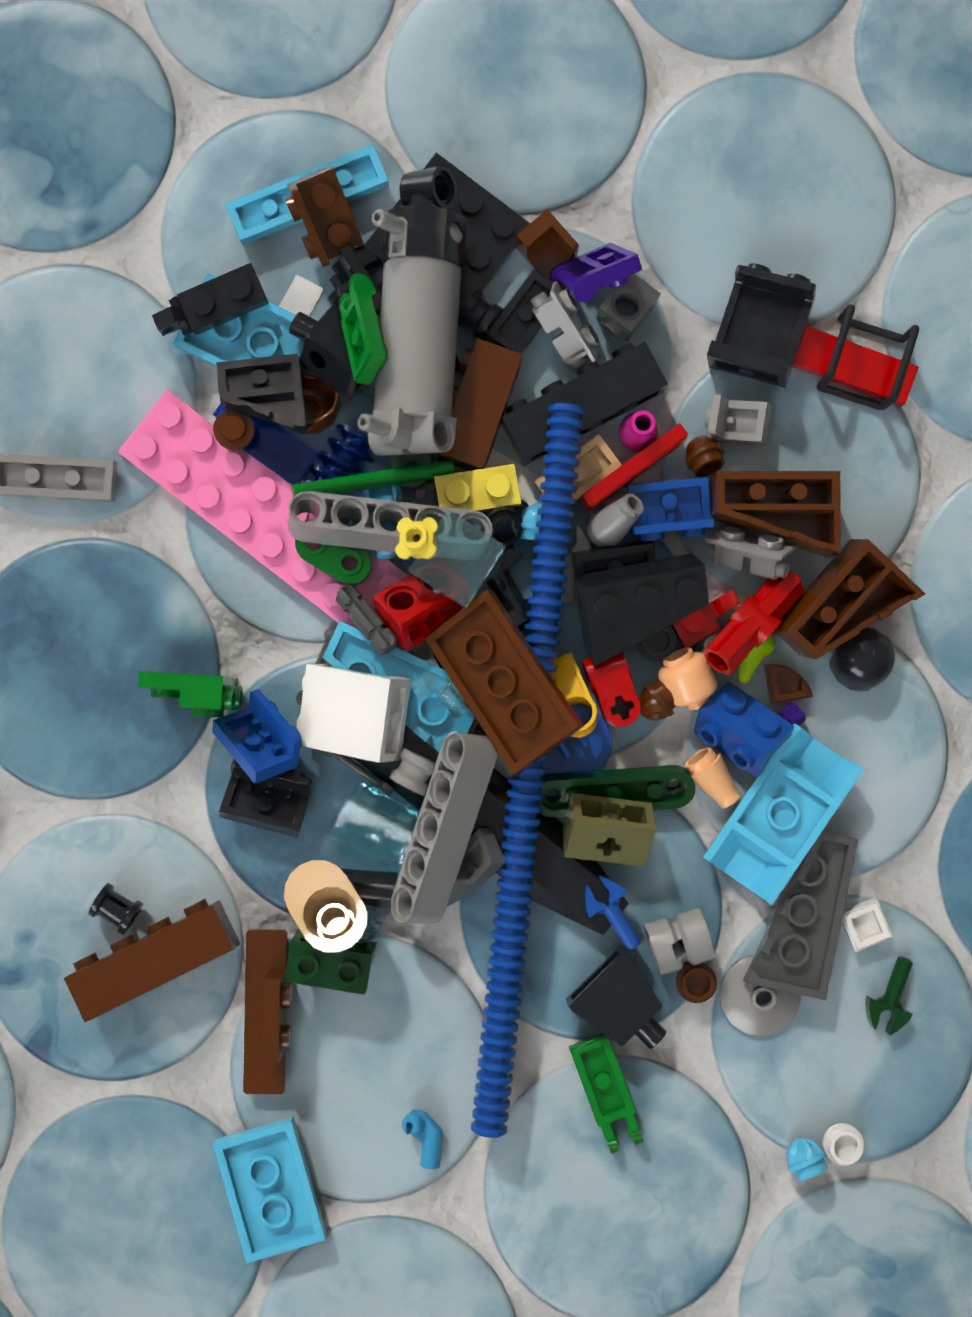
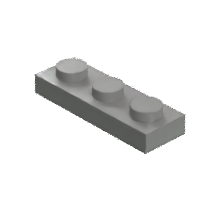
(58, 477)

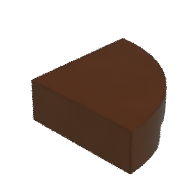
(785, 684)

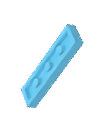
(267, 210)

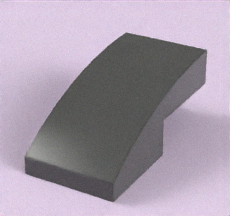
(479, 863)

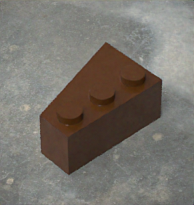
(788, 504)
(846, 598)

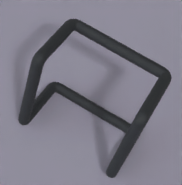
(846, 320)

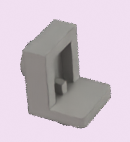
(738, 421)

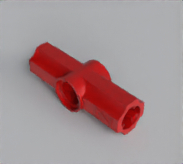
(753, 623)

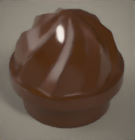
(704, 455)
(656, 701)

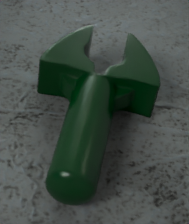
(891, 999)

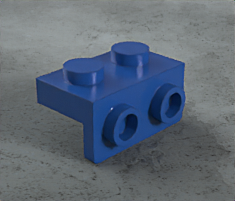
(672, 507)
(741, 728)
(259, 738)

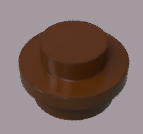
(233, 430)
(696, 982)

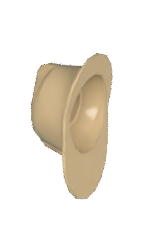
(325, 906)

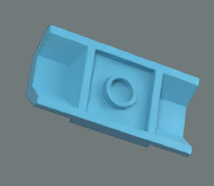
(783, 814)

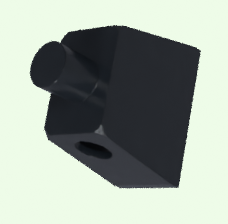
(326, 350)
(619, 1002)

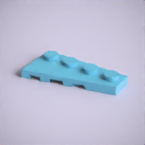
(425, 717)

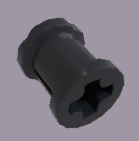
(115, 908)

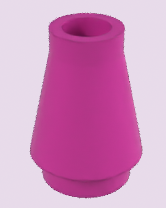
(633, 437)

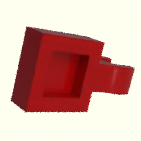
(703, 622)

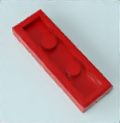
(857, 367)
(633, 468)

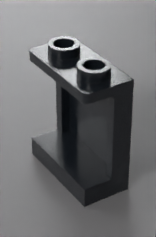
(762, 324)

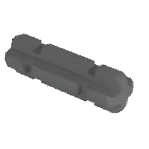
(366, 619)

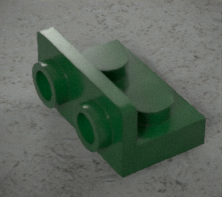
(335, 971)

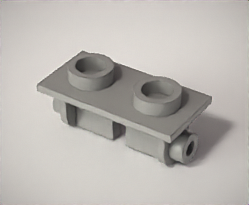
(560, 311)
(767, 552)

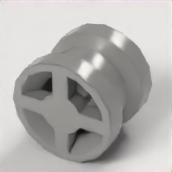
(413, 771)

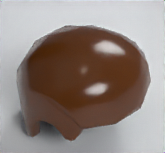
(320, 404)

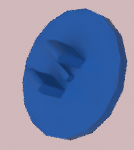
(582, 753)

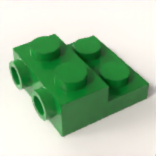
(202, 693)

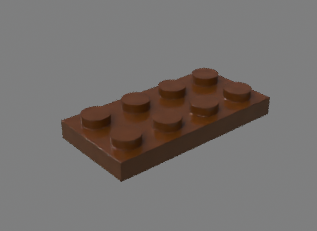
(503, 682)

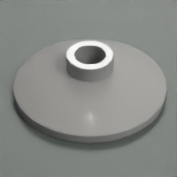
(742, 1010)

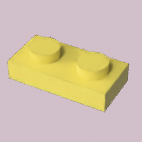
(479, 489)

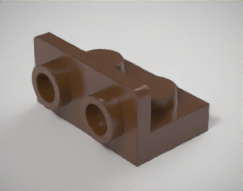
(325, 214)

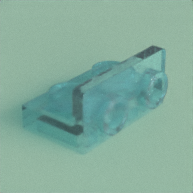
(376, 826)

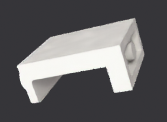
(353, 713)

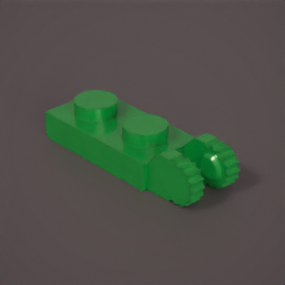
(361, 329)
(605, 1087)

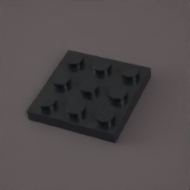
(489, 231)

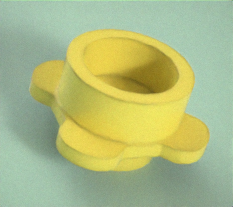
(425, 547)

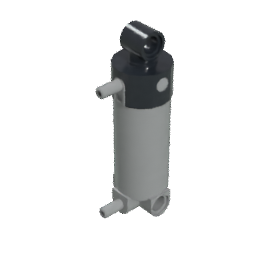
(418, 317)

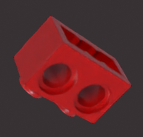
(413, 610)

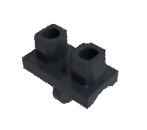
(350, 263)

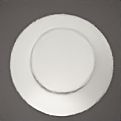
(843, 1144)

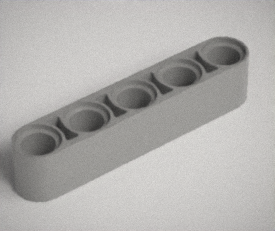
(368, 514)
(443, 828)

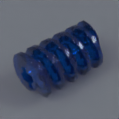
(345, 455)

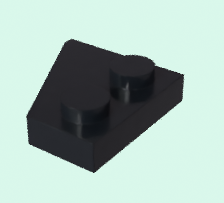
(264, 389)

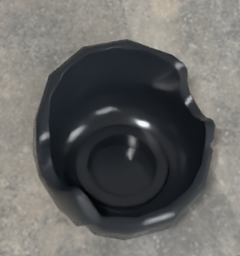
(863, 660)

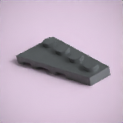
(806, 925)

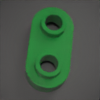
(331, 559)

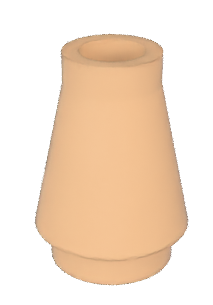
(713, 777)

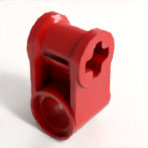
(613, 681)

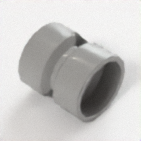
(693, 936)

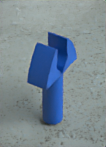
(612, 911)

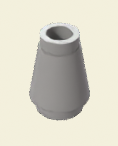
(614, 521)

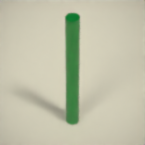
(376, 479)

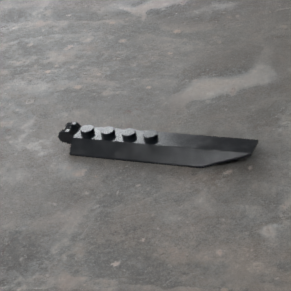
(557, 879)

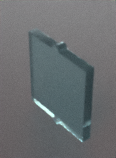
(461, 559)

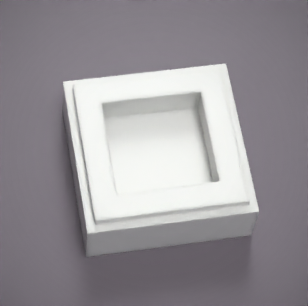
(865, 925)

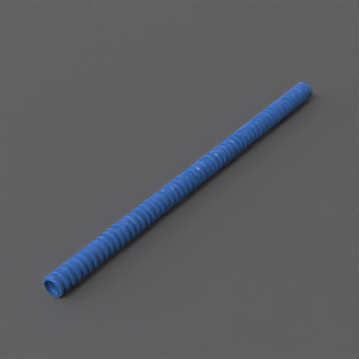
(526, 786)

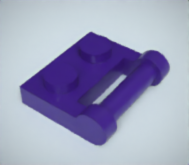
(595, 269)

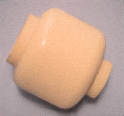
(688, 678)

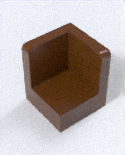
(546, 243)

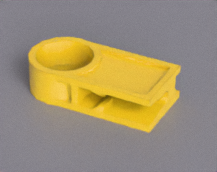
(574, 690)

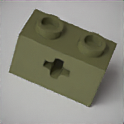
(608, 830)

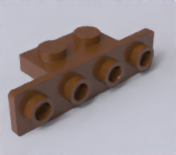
(265, 1011)

